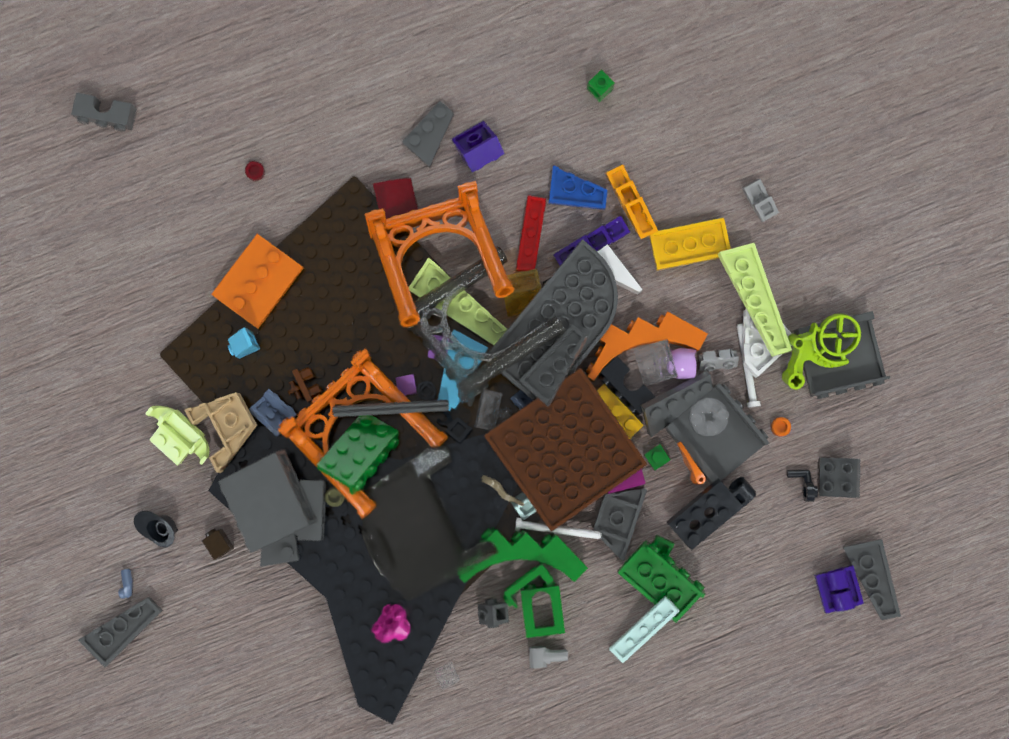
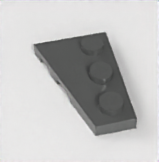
(428, 134)

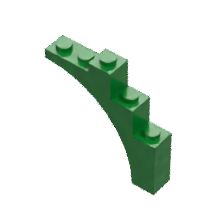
(550, 552)

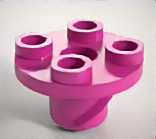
(391, 624)

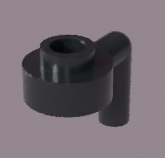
(810, 491)

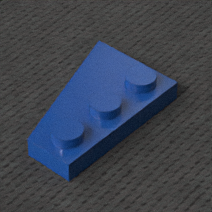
(573, 191)

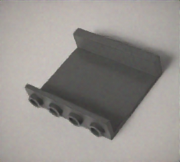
(723, 452)

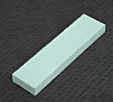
(644, 629)

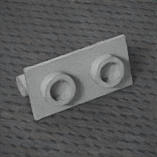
(727, 359)

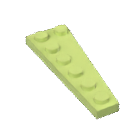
(751, 283)

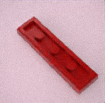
(531, 233)

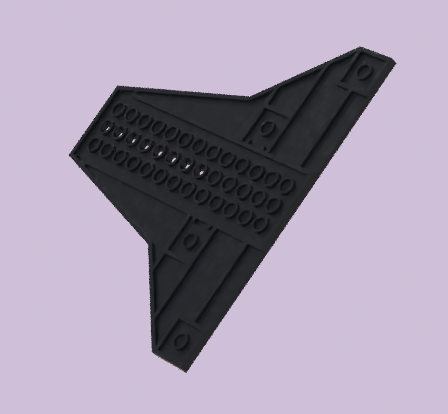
(352, 584)

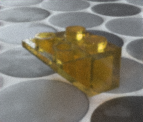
(525, 286)

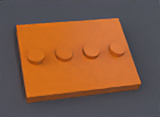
(257, 281)

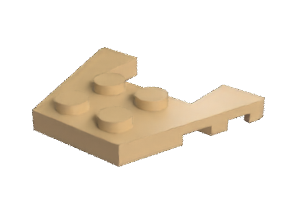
(231, 422)

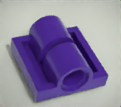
(839, 589)

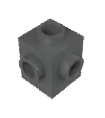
(493, 613)

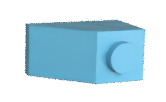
(243, 343)

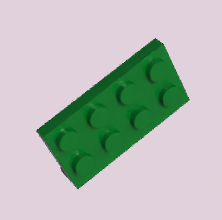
(359, 452)
(660, 577)

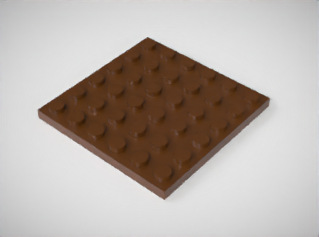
(565, 451)

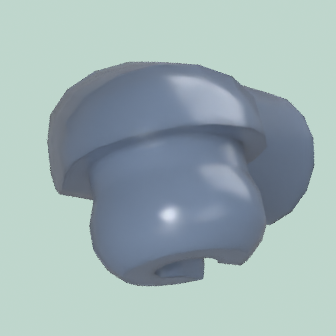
(127, 582)

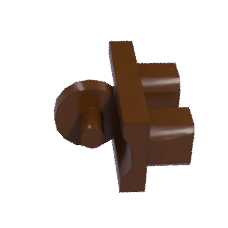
(301, 377)

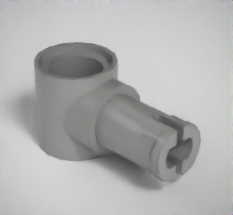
(540, 656)

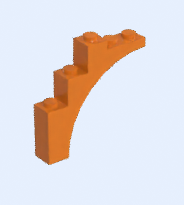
(641, 333)

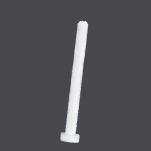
(748, 376)
(559, 530)

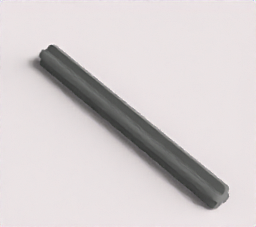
(390, 408)

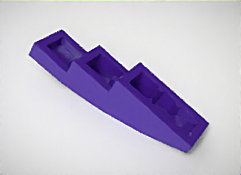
(598, 238)

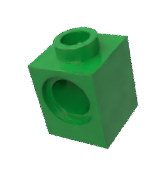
(600, 85)

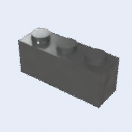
(315, 494)

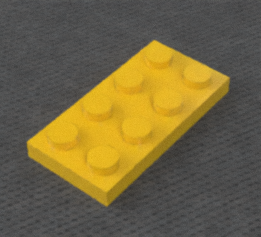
(689, 243)

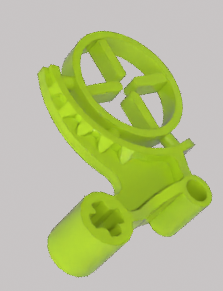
(805, 349)

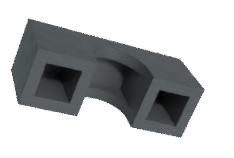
(120, 115)

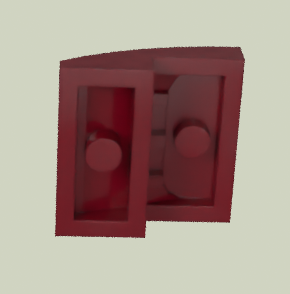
(395, 196)

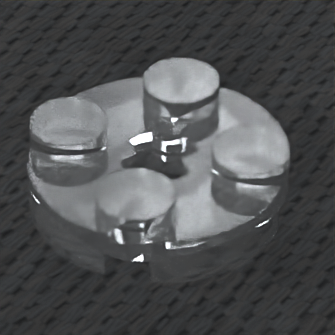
(719, 413)

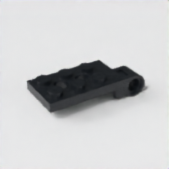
(724, 503)

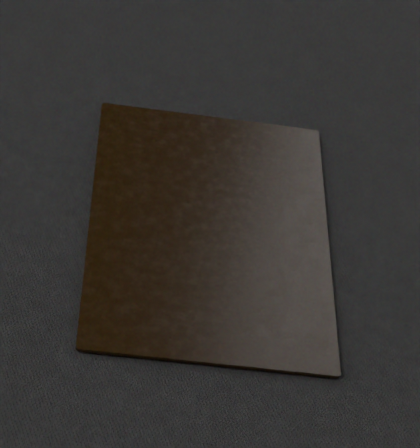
(321, 322)

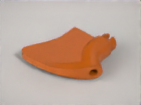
(696, 476)

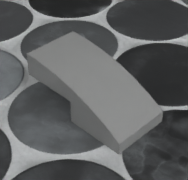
(759, 200)

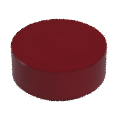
(254, 171)

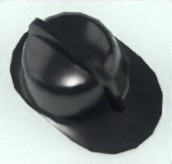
(156, 528)

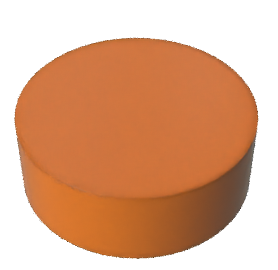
(780, 426)

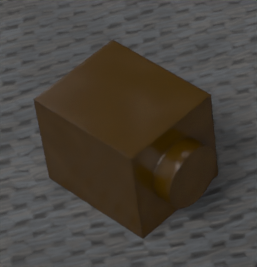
(217, 543)

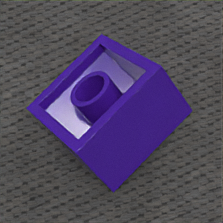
(478, 146)

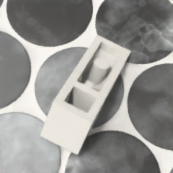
(621, 274)

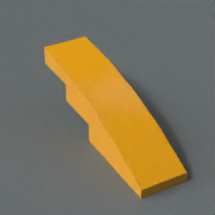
(631, 202)

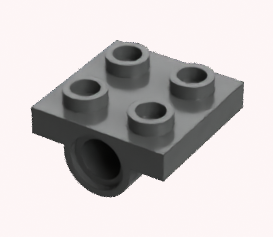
(840, 477)

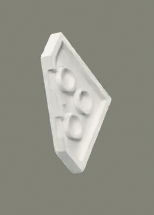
(755, 353)

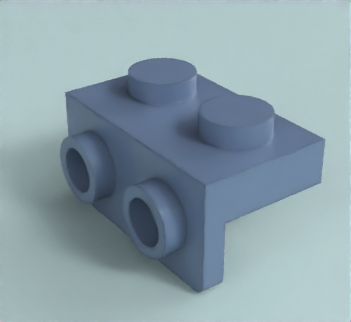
(271, 411)

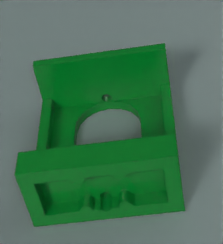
(537, 570)
(554, 593)

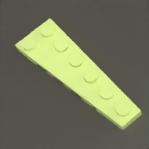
(462, 308)

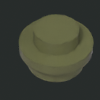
(334, 497)

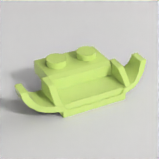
(177, 435)

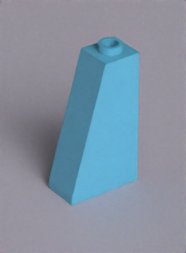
(448, 388)

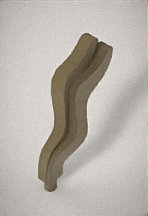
(498, 487)

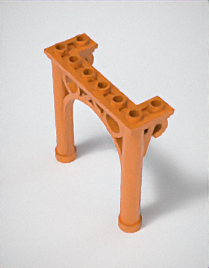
(465, 206)
(363, 364)

